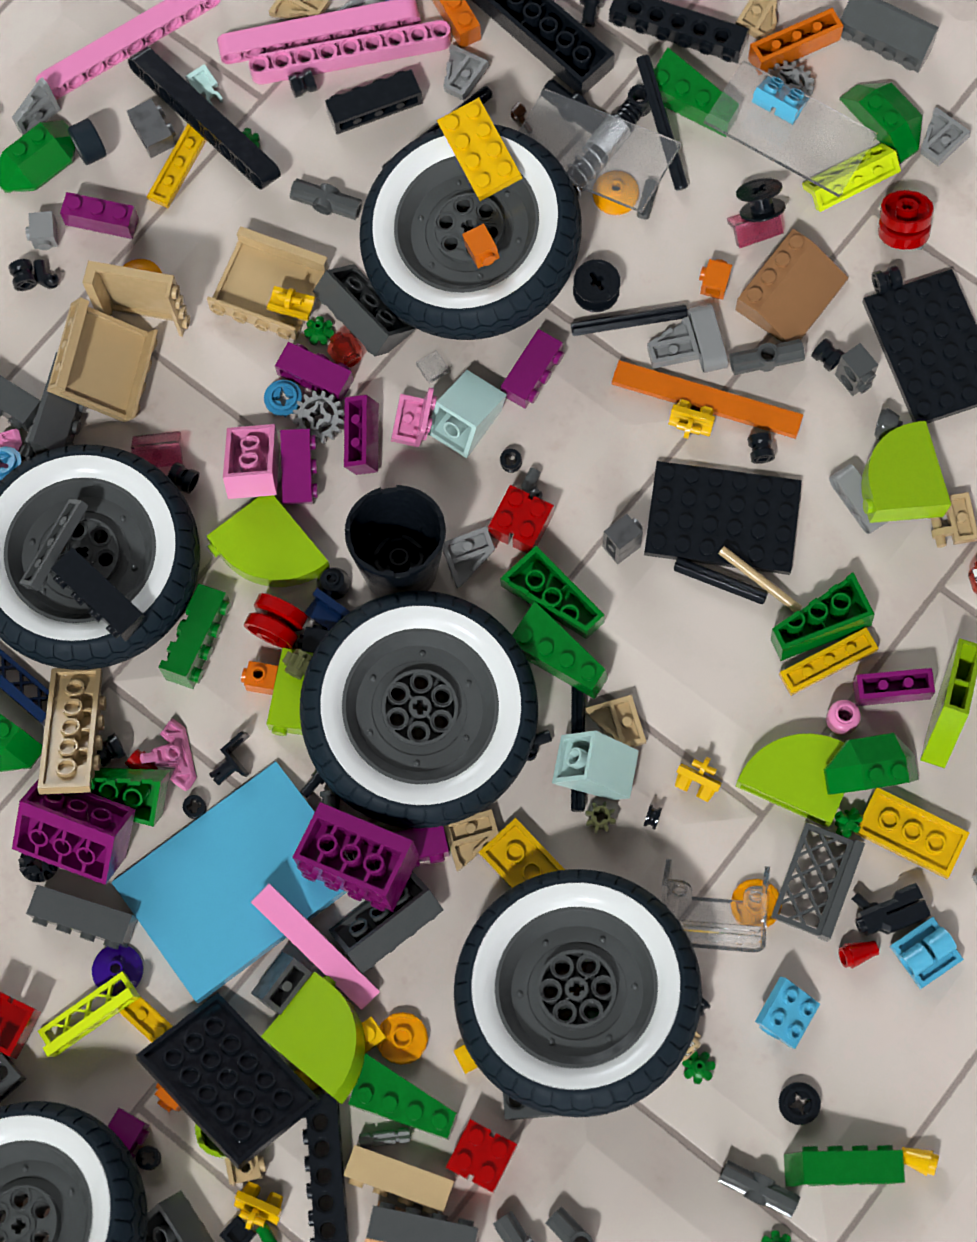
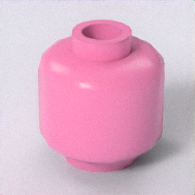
(846, 710)

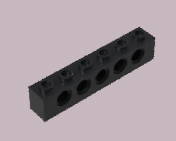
(691, 23)
(334, 1162)

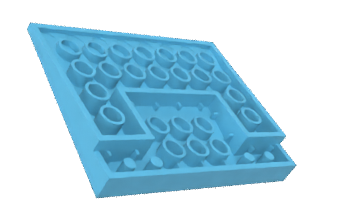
(201, 883)

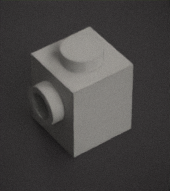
(42, 230)

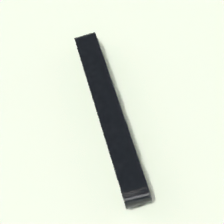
(204, 118)

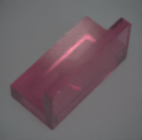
(753, 232)
(158, 448)

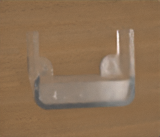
(719, 922)

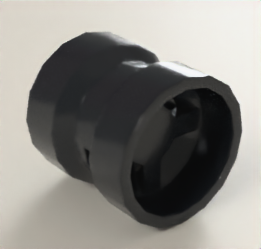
(297, 84)
(22, 273)
(887, 280)
(827, 354)
(761, 448)
(183, 477)
(114, 747)

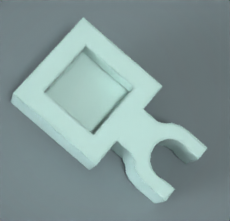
(204, 83)

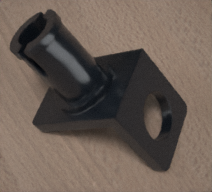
(590, 11)
(231, 764)

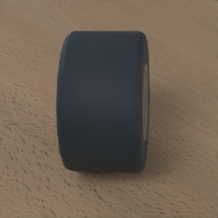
(87, 141)

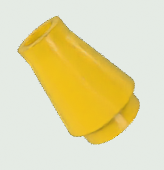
(921, 1160)

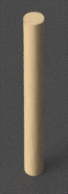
(759, 579)

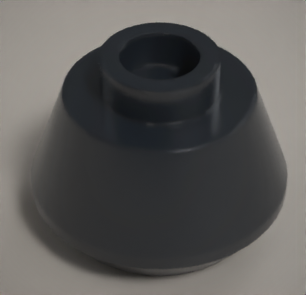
(333, 582)

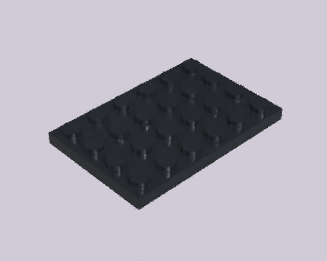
(928, 345)
(710, 508)
(228, 1080)

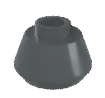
(887, 421)

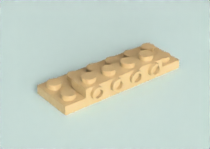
(72, 731)

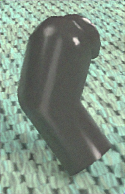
(529, 483)

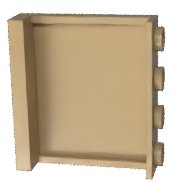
(253, 272)
(136, 293)
(102, 362)

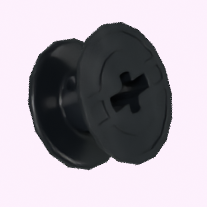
(761, 201)
(602, 274)

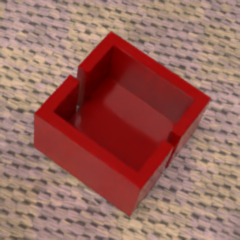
(522, 518)
(15, 1024)
(481, 1156)

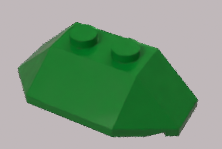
(889, 114)
(36, 157)
(17, 747)
(870, 764)

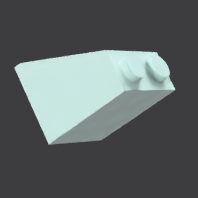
(466, 413)
(595, 765)

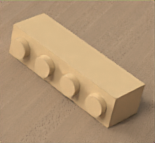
(398, 1179)

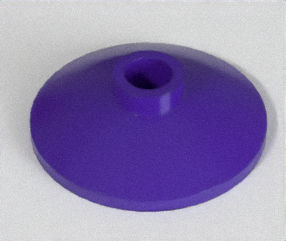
(129, 962)

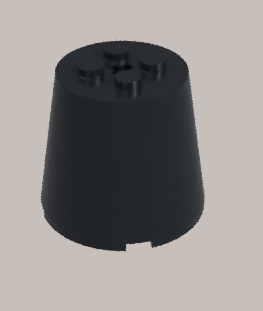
(396, 539)

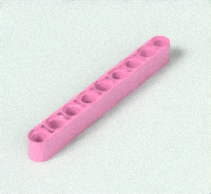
(325, 27)
(122, 43)
(359, 44)

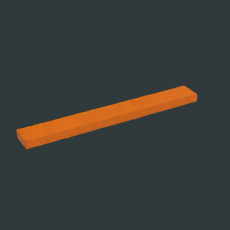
(723, 403)

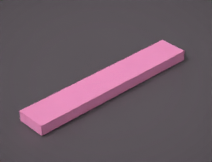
(315, 946)

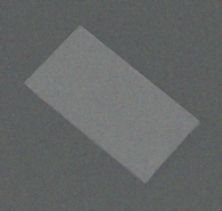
(818, 146)
(601, 149)

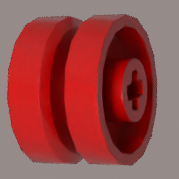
(905, 219)
(275, 621)

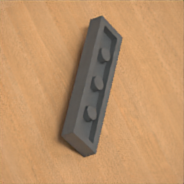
(69, 518)

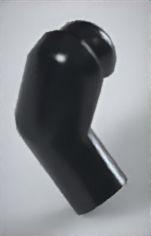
(42, 277)
(540, 739)

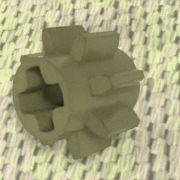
(296, 663)
(596, 811)

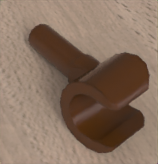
(518, 112)

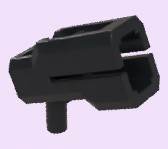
(875, 917)

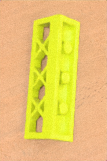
(869, 172)
(91, 1020)

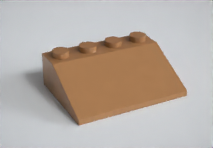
(791, 289)

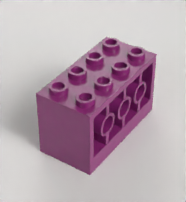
(74, 832)
(356, 857)

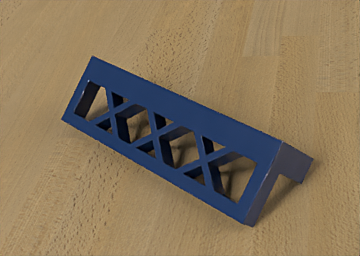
(325, 610)
(18, 695)

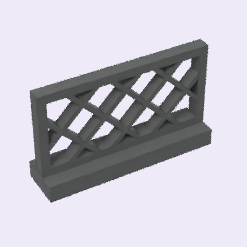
(839, 888)

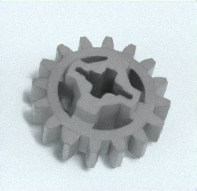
(791, 75)
(320, 407)

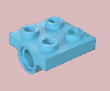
(786, 100)
(927, 952)
(787, 1013)

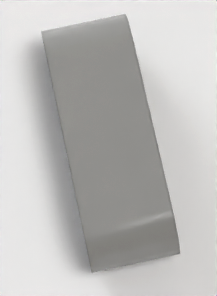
(708, 338)
(848, 487)

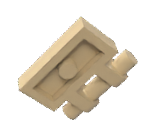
(961, 522)

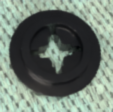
(34, 873)
(805, 1093)

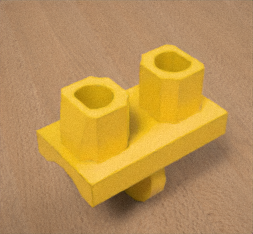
(291, 303)
(690, 420)
(708, 784)
(256, 1210)

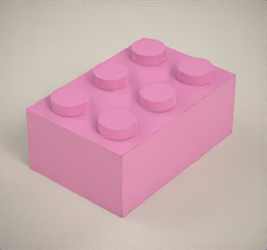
(251, 461)

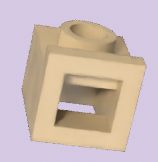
(255, 1173)

